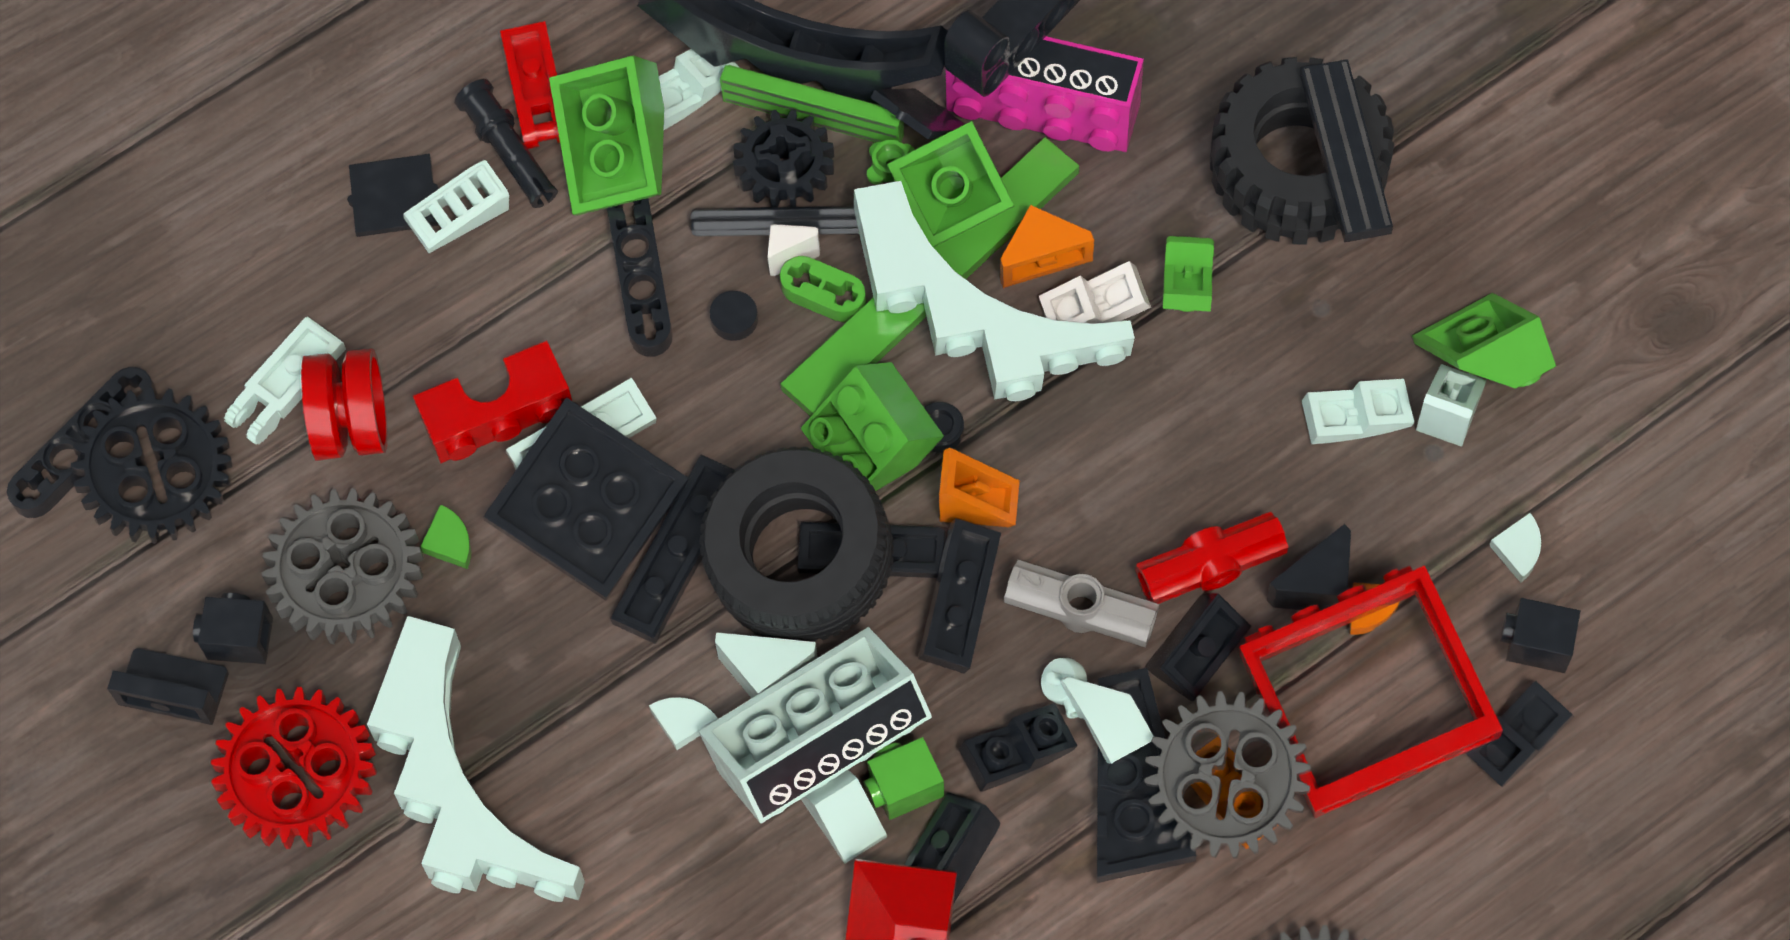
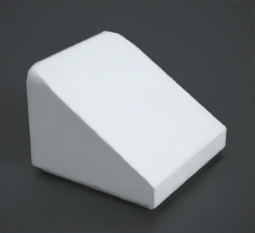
(791, 242)

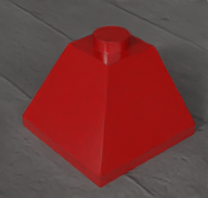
(900, 902)

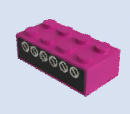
(1063, 93)

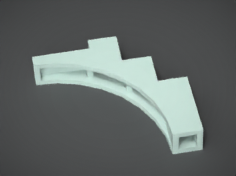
(961, 317)
(467, 838)

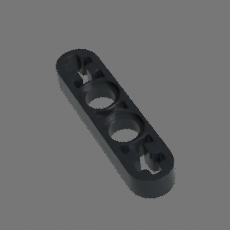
(641, 269)
(64, 439)

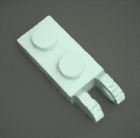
(279, 379)

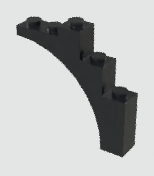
(800, 49)

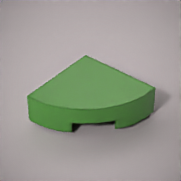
(448, 539)

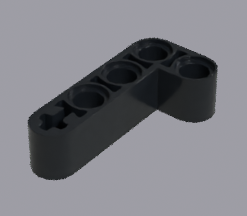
(992, 47)

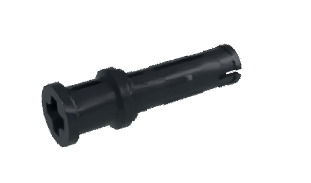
(496, 127)

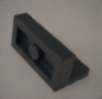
(170, 686)

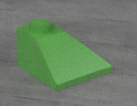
(951, 184)
(1491, 341)

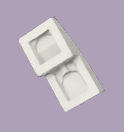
(1100, 300)

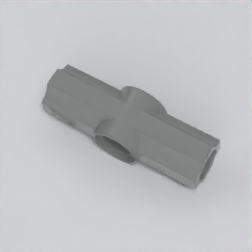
(1112, 613)

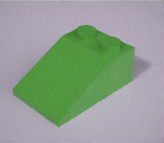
(610, 132)

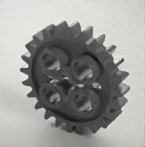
(317, 535)
(1181, 767)

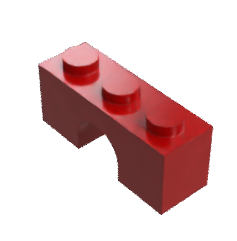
(462, 424)

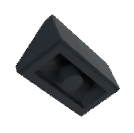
(1198, 645)
(955, 838)

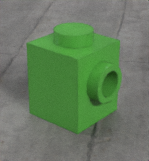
(903, 778)

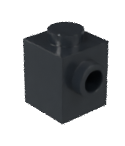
(234, 629)
(1541, 635)

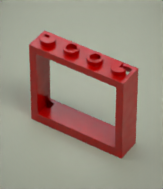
(1353, 605)

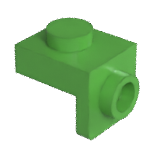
(1188, 274)

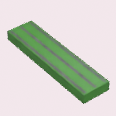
(828, 109)

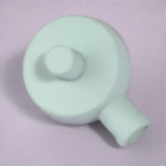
(1051, 684)

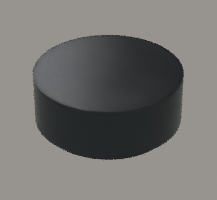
(733, 315)
(949, 422)

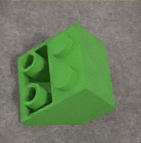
(874, 424)

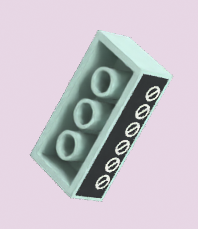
(815, 724)

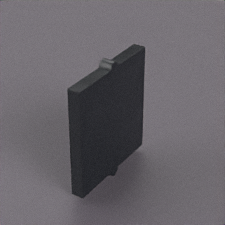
(917, 111)
(387, 190)

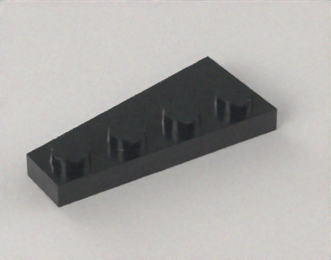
(1127, 825)

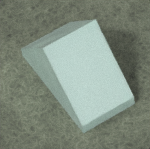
(1450, 405)
(762, 661)
(845, 816)

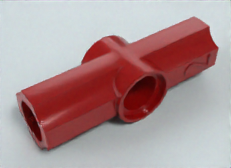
(1212, 558)

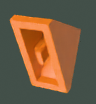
(1043, 247)
(976, 492)

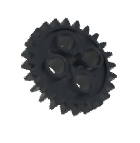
(110, 477)

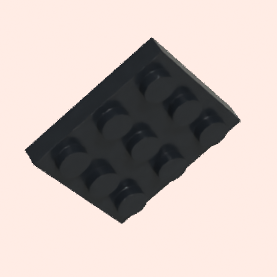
(586, 499)

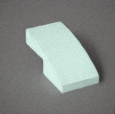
(689, 86)
(1358, 413)

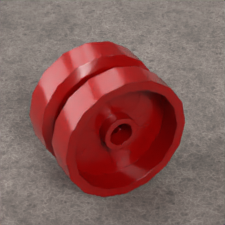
(344, 404)

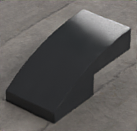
(1526, 731)

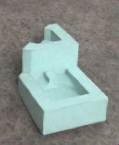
(1109, 716)

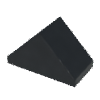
(1316, 576)

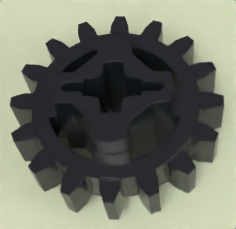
(761, 152)

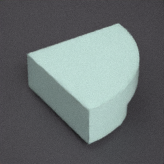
(1519, 546)
(681, 719)

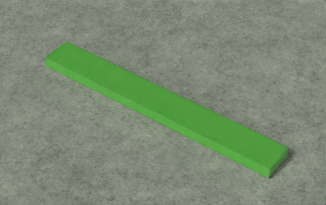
(873, 333)

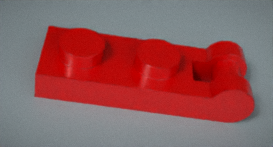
(530, 67)

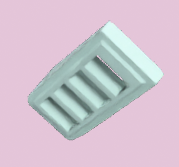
(463, 185)

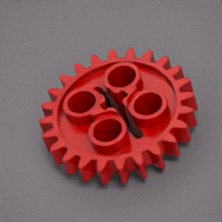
(259, 796)

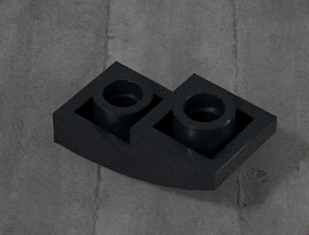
(1018, 748)

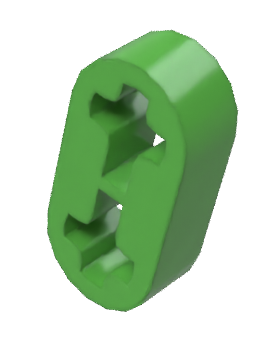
(824, 286)

